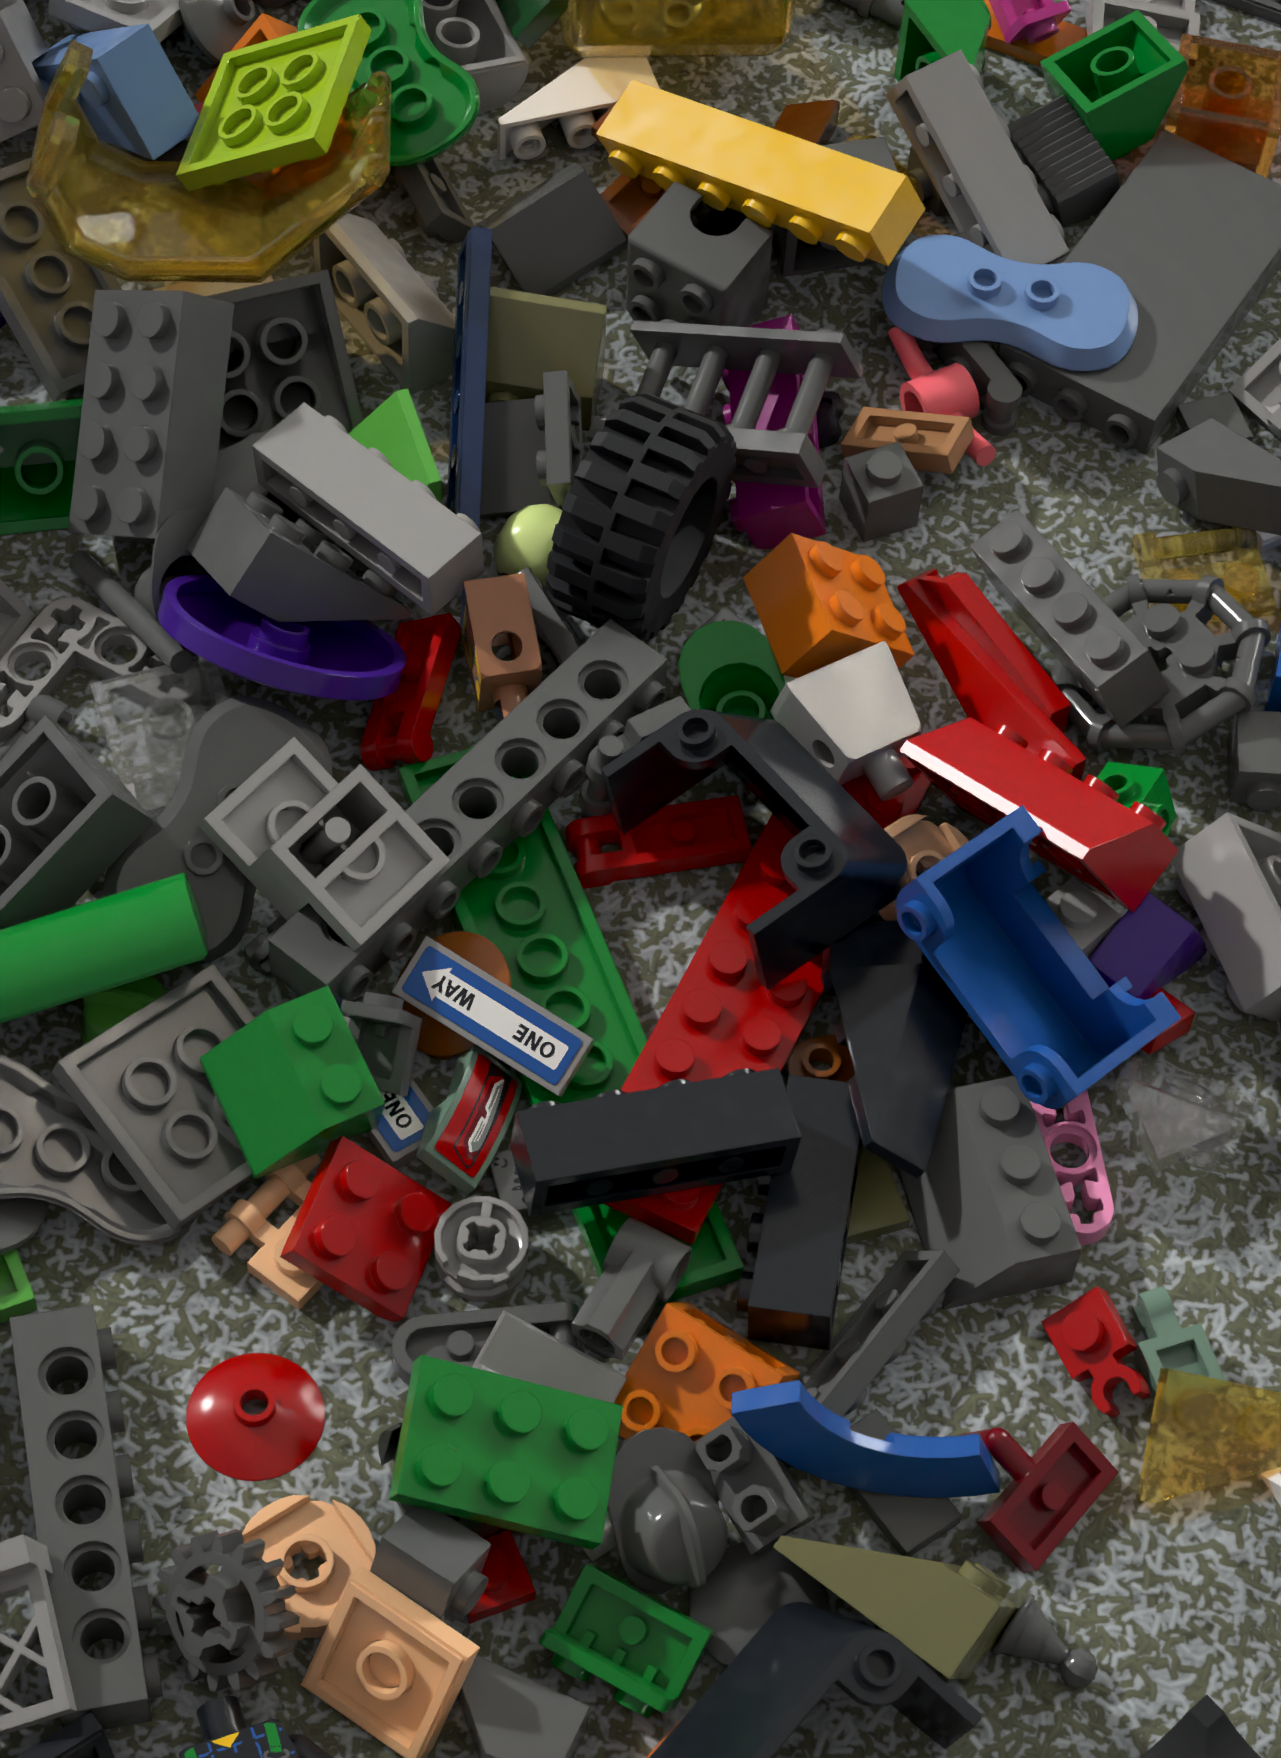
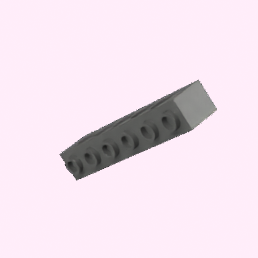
(47, 1352)

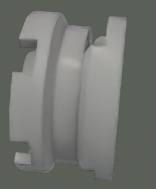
(481, 1248)

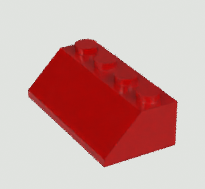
(1081, 823)

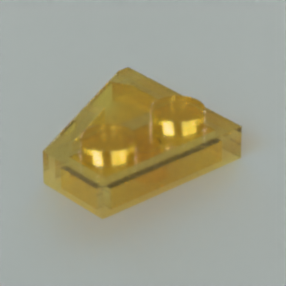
(1207, 1435)

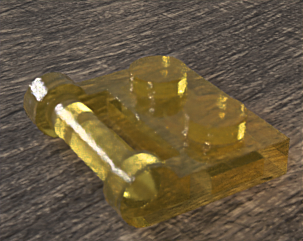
(1242, 578)

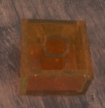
(1229, 101)

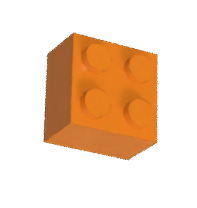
(823, 605)

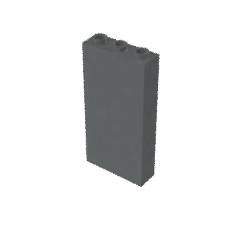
(1197, 253)

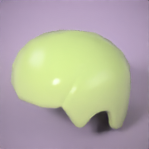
(527, 540)

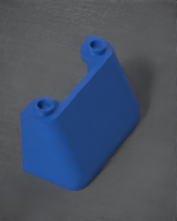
(1022, 968)

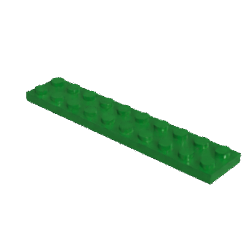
(562, 963)

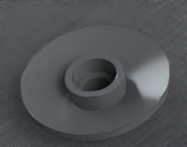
(217, 23)

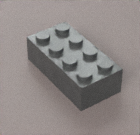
(149, 411)

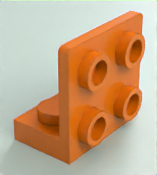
(689, 1374)

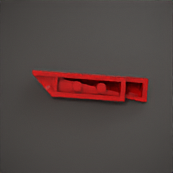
(989, 664)

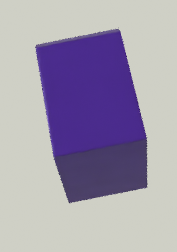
(1148, 948)

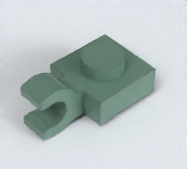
(1168, 1343)

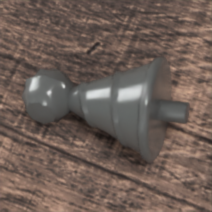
(1033, 1638)

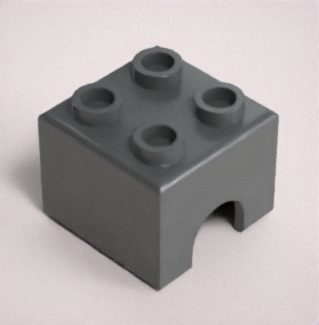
(694, 275)

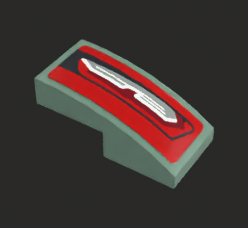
(472, 1120)

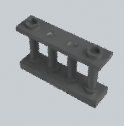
(761, 455)

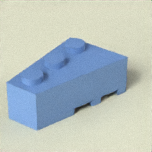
(129, 90)

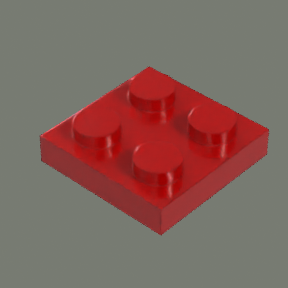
(365, 1230)

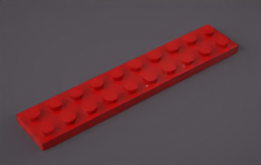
(723, 1013)

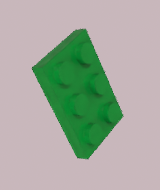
(506, 1452)

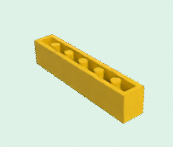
(761, 173)

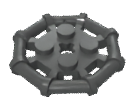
(1192, 663)

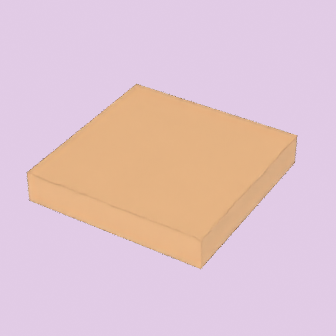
(389, 1665)

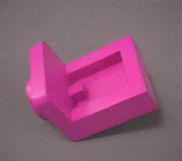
(1029, 18)

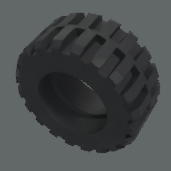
(641, 515)

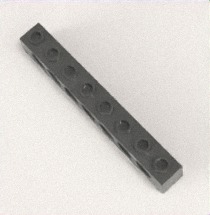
(565, 704)

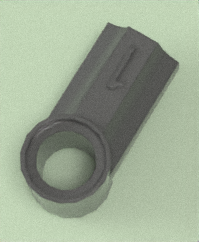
(636, 1274)

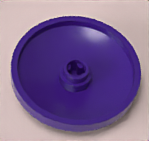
(297, 657)

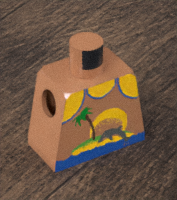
(497, 614)

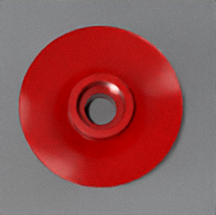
(258, 1444)

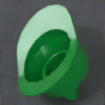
(730, 670)

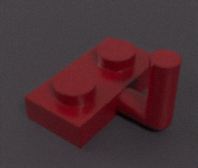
(1045, 1493)

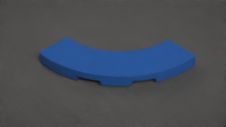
(820, 1442)

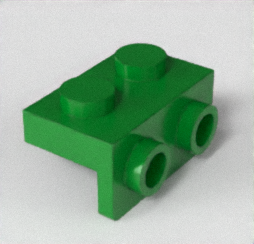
(627, 1641)

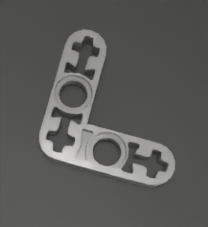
(84, 648)

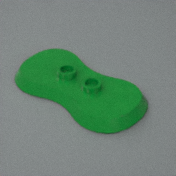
(431, 95)

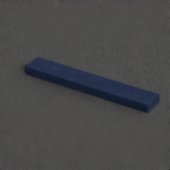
(469, 374)

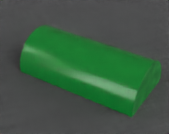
(99, 946)

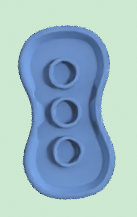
(1057, 312)

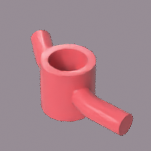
(939, 391)

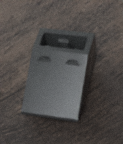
(288, 566)

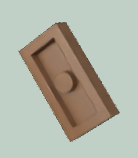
(928, 439)

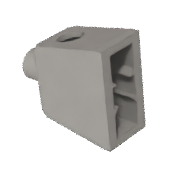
(854, 719)

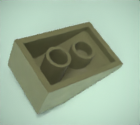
(933, 1607)

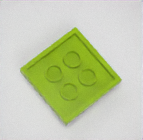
(274, 103)

